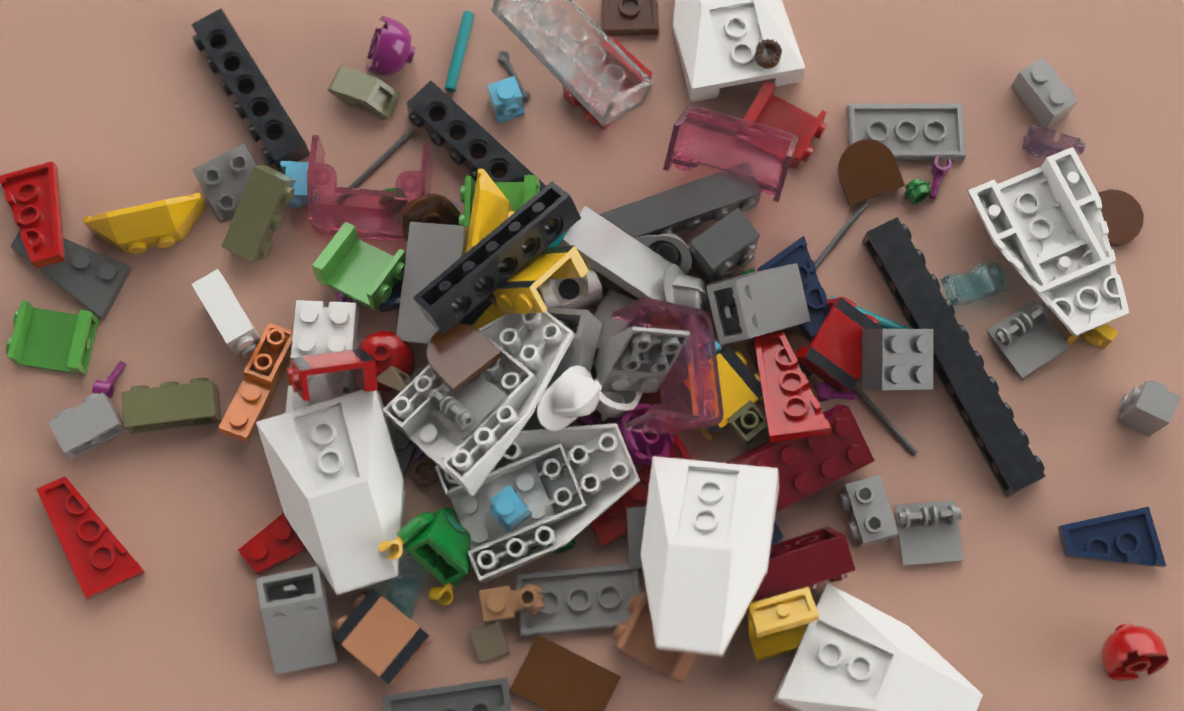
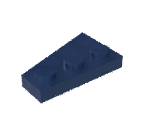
(813, 291)
(1116, 538)

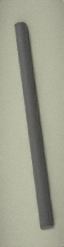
(388, 153)
(840, 234)
(884, 419)

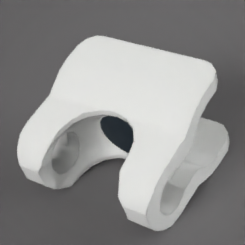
(572, 292)

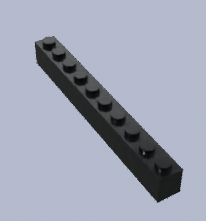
(954, 359)

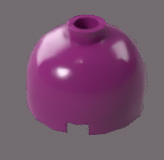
(390, 48)
(643, 445)

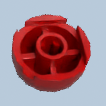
(388, 351)
(1133, 651)

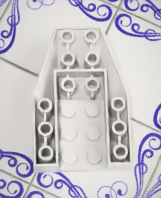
(721, 40)
(530, 355)
(578, 481)
(339, 485)
(705, 549)
(868, 663)

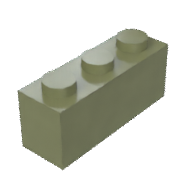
(259, 213)
(170, 406)

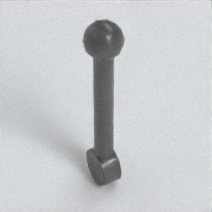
(503, 58)

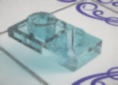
(975, 284)
(406, 588)

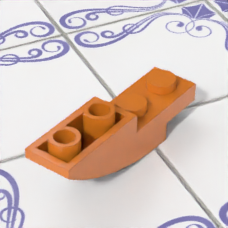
(259, 383)

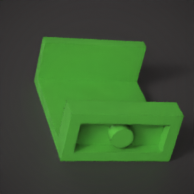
(516, 192)
(359, 268)
(52, 339)

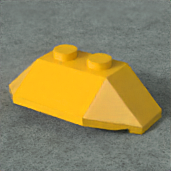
(488, 209)
(148, 224)

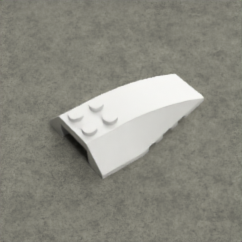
(1056, 239)

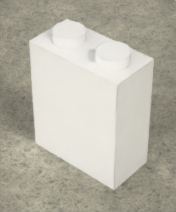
(227, 314)

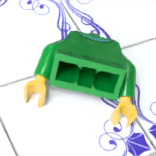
(439, 546)

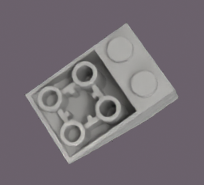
(757, 303)
(585, 339)
(638, 358)
(297, 619)

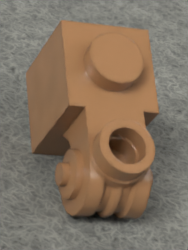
(501, 603)

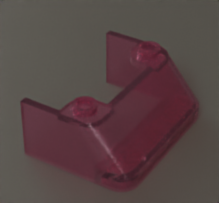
(732, 146)
(372, 212)
(692, 386)

